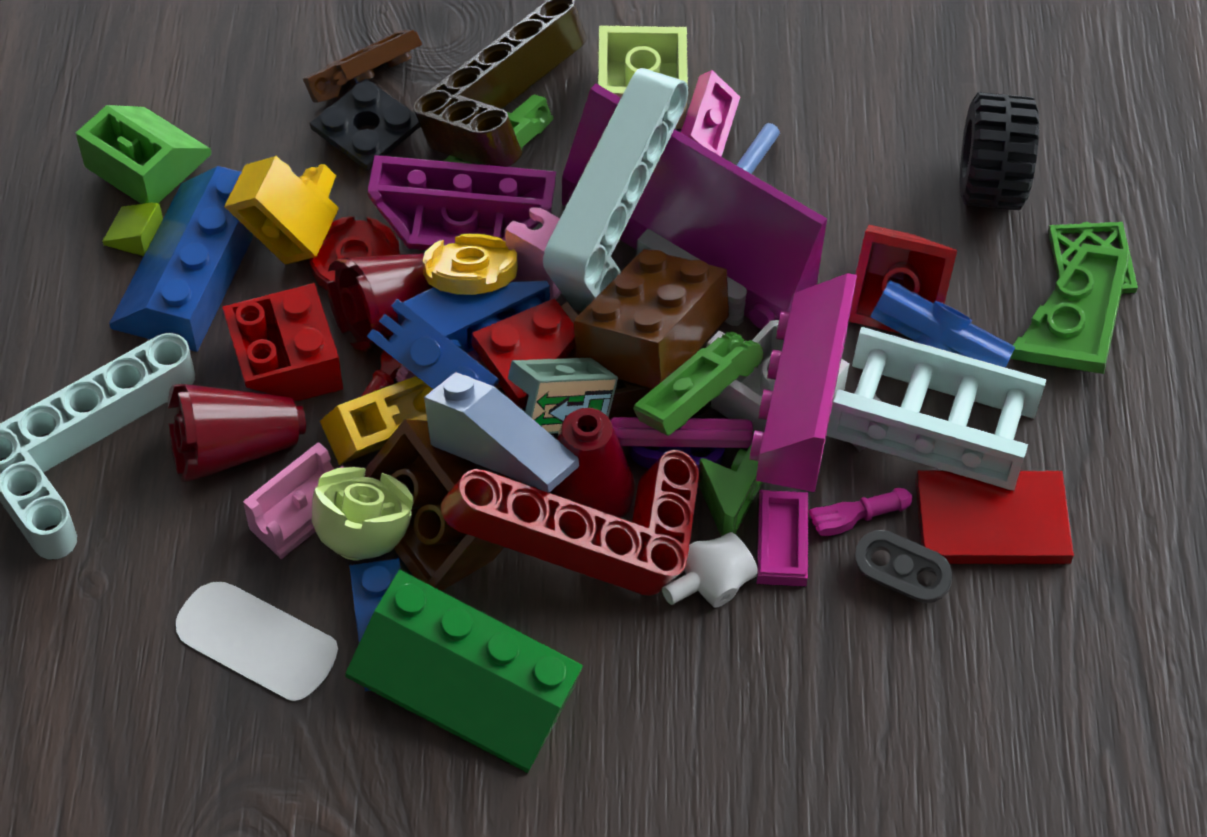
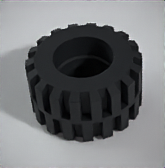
(999, 151)

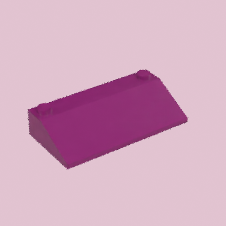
(714, 214)

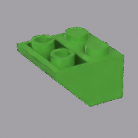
(139, 152)

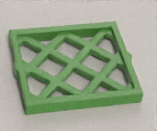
(1086, 229)

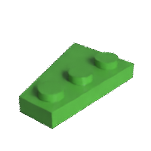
(1080, 315)

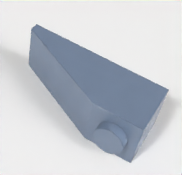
(495, 433)

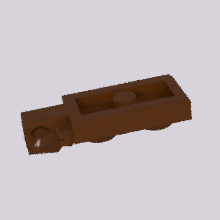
(359, 65)

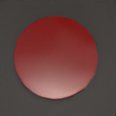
(352, 239)

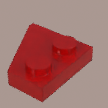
(529, 335)

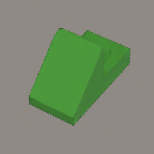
(729, 490)

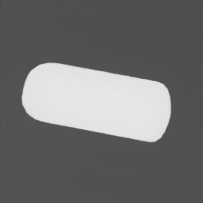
(256, 640)

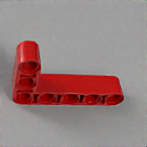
(656, 534)

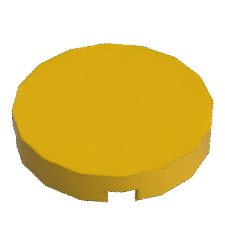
(470, 264)

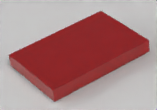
(992, 524)

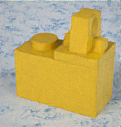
(283, 209)

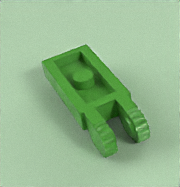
(698, 382)

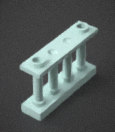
(926, 438)

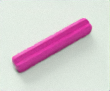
(695, 433)

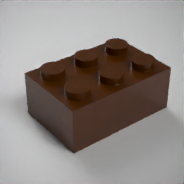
(653, 317)

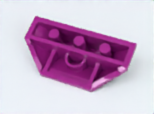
(446, 199)

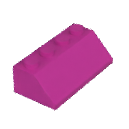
(804, 384)

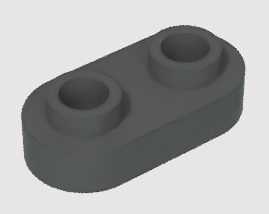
(905, 565)

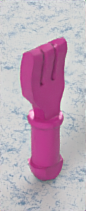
(844, 515)

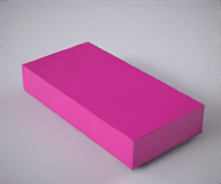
(782, 538)

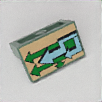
(562, 387)

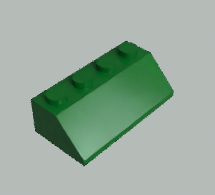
(463, 671)

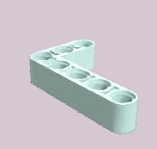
(611, 186)
(73, 431)

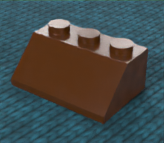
(430, 546)

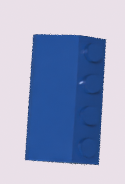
(187, 263)

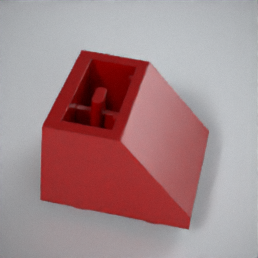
(285, 344)

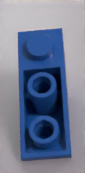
(463, 314)

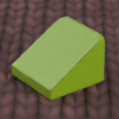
(134, 228)

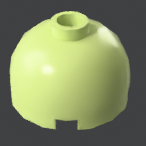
(359, 513)

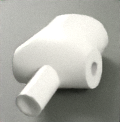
(715, 570)

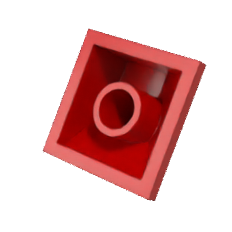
(903, 259)

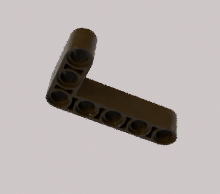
(465, 108)

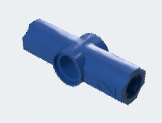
(938, 326)

